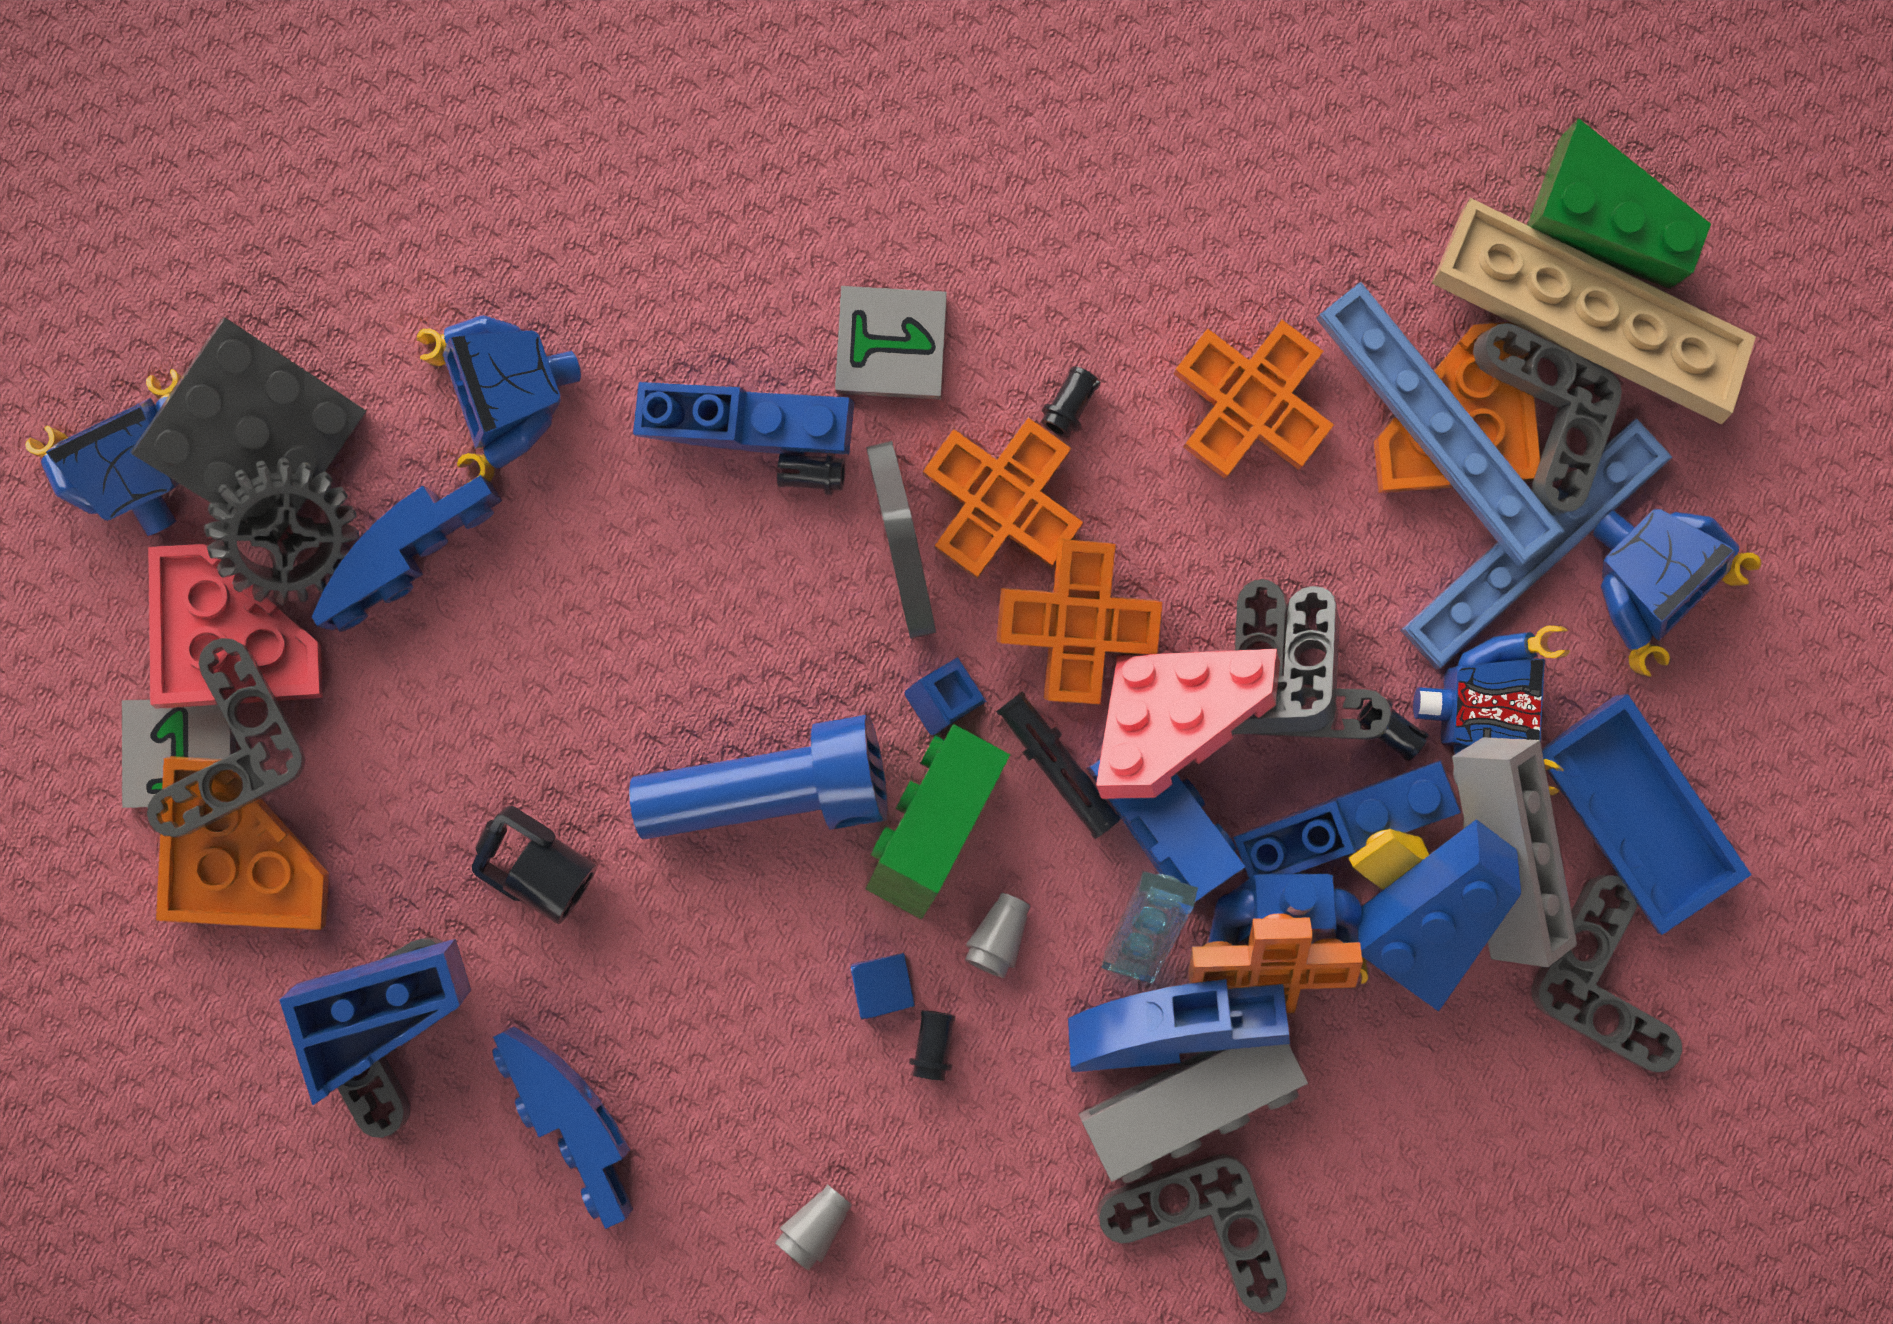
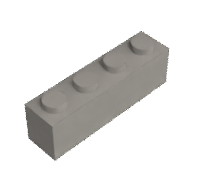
(1508, 792)
(1188, 1103)

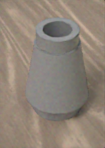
(999, 936)
(814, 1227)

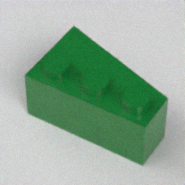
(1616, 211)
(935, 820)

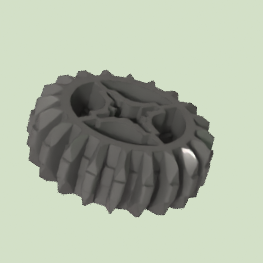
(258, 530)

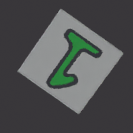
(890, 342)
(166, 732)

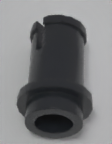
(1071, 400)
(815, 472)
(1400, 736)
(933, 1045)

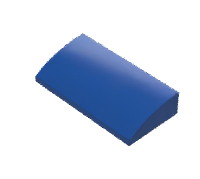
(1643, 813)

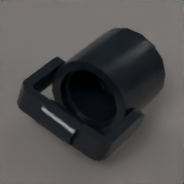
(546, 873)

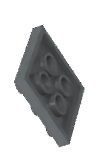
(243, 408)

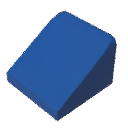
(944, 696)
(882, 985)

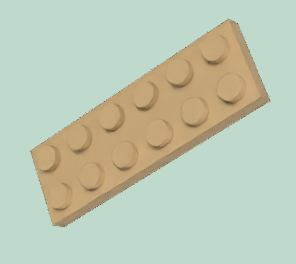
(1595, 311)

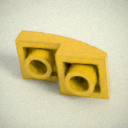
(1388, 856)

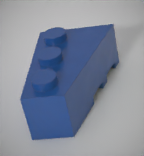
(1179, 835)
(365, 1012)

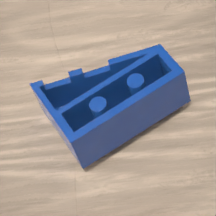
(1441, 913)

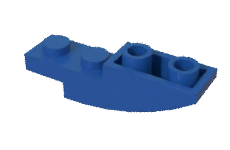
(743, 419)
(382, 559)
(1347, 821)
(1174, 1021)
(560, 1098)

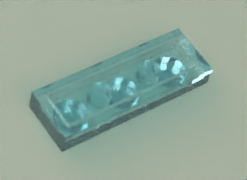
(1149, 926)

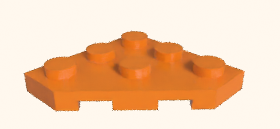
(1497, 408)
(239, 867)

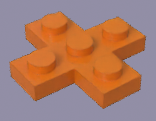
(1253, 399)
(1001, 497)
(1079, 621)
(1279, 954)

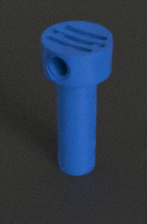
(835, 774)

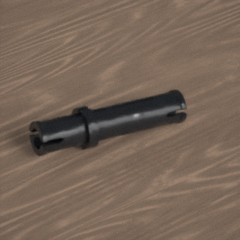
(1098, 815)

